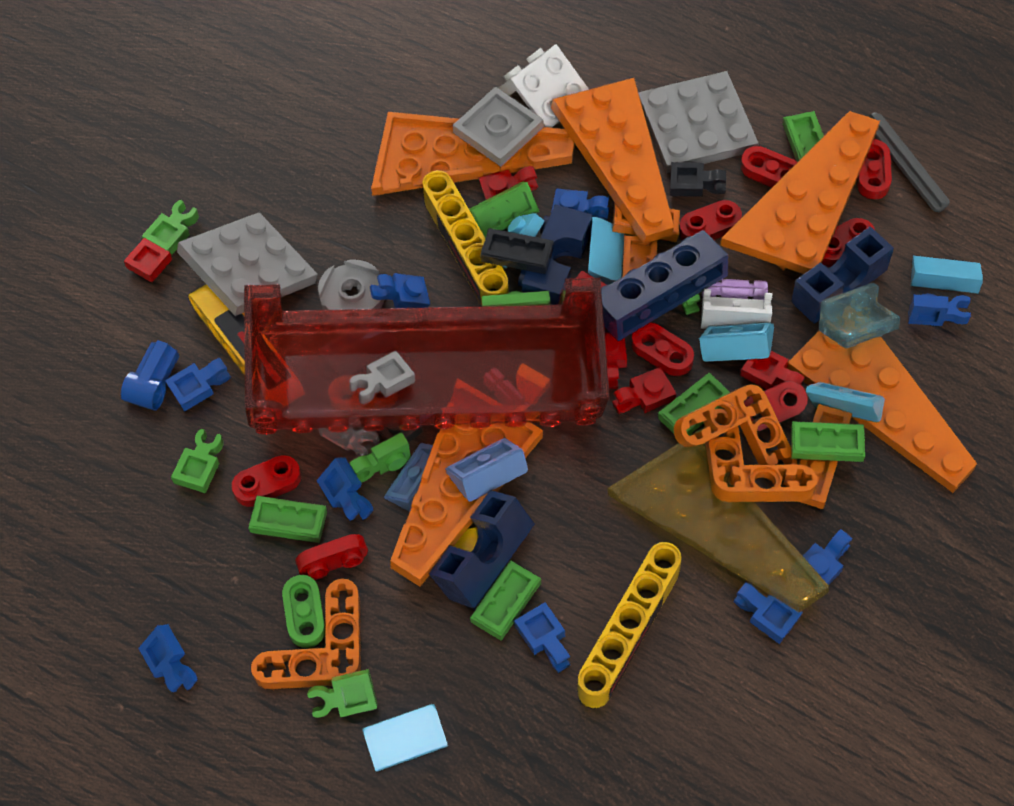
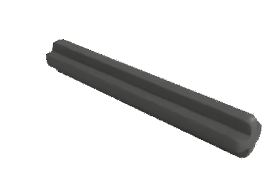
(911, 166)

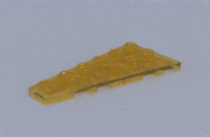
(738, 535)

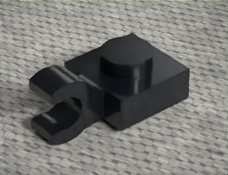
(691, 179)

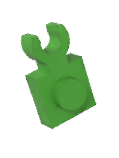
(170, 230)
(384, 457)
(198, 466)
(350, 693)

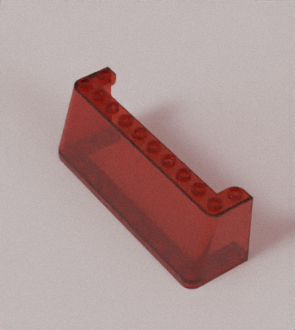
(466, 362)

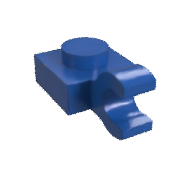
(579, 201)
(403, 289)
(934, 310)
(193, 385)
(340, 488)
(825, 560)
(769, 614)
(542, 632)
(163, 658)

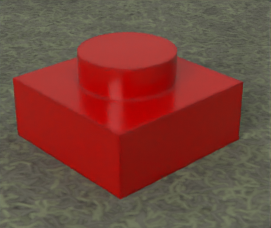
(148, 260)

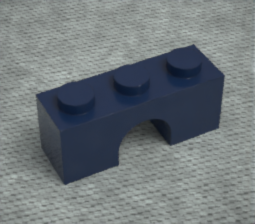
(570, 234)
(861, 263)
(501, 530)

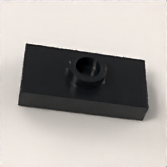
(517, 251)

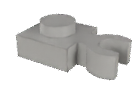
(384, 375)

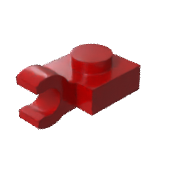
(503, 180)
(616, 358)
(770, 372)
(647, 390)

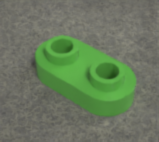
(303, 613)

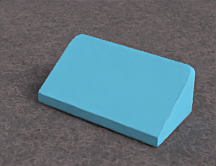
(605, 252)
(946, 274)
(737, 342)
(859, 403)
(404, 737)

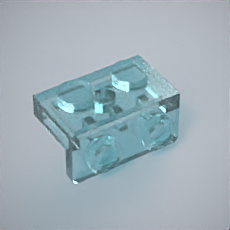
(856, 316)

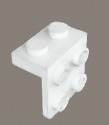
(543, 80)

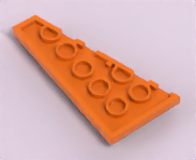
(425, 143)
(616, 143)
(802, 210)
(908, 417)
(438, 508)

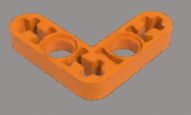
(739, 415)
(744, 476)
(325, 657)

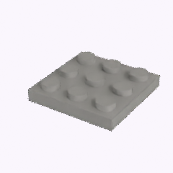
(697, 120)
(242, 255)

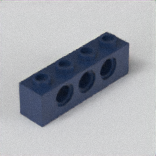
(662, 284)

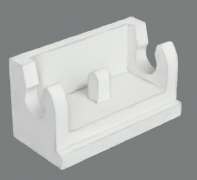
(734, 311)

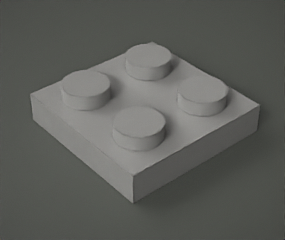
(498, 126)

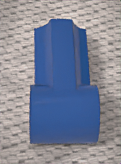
(148, 384)

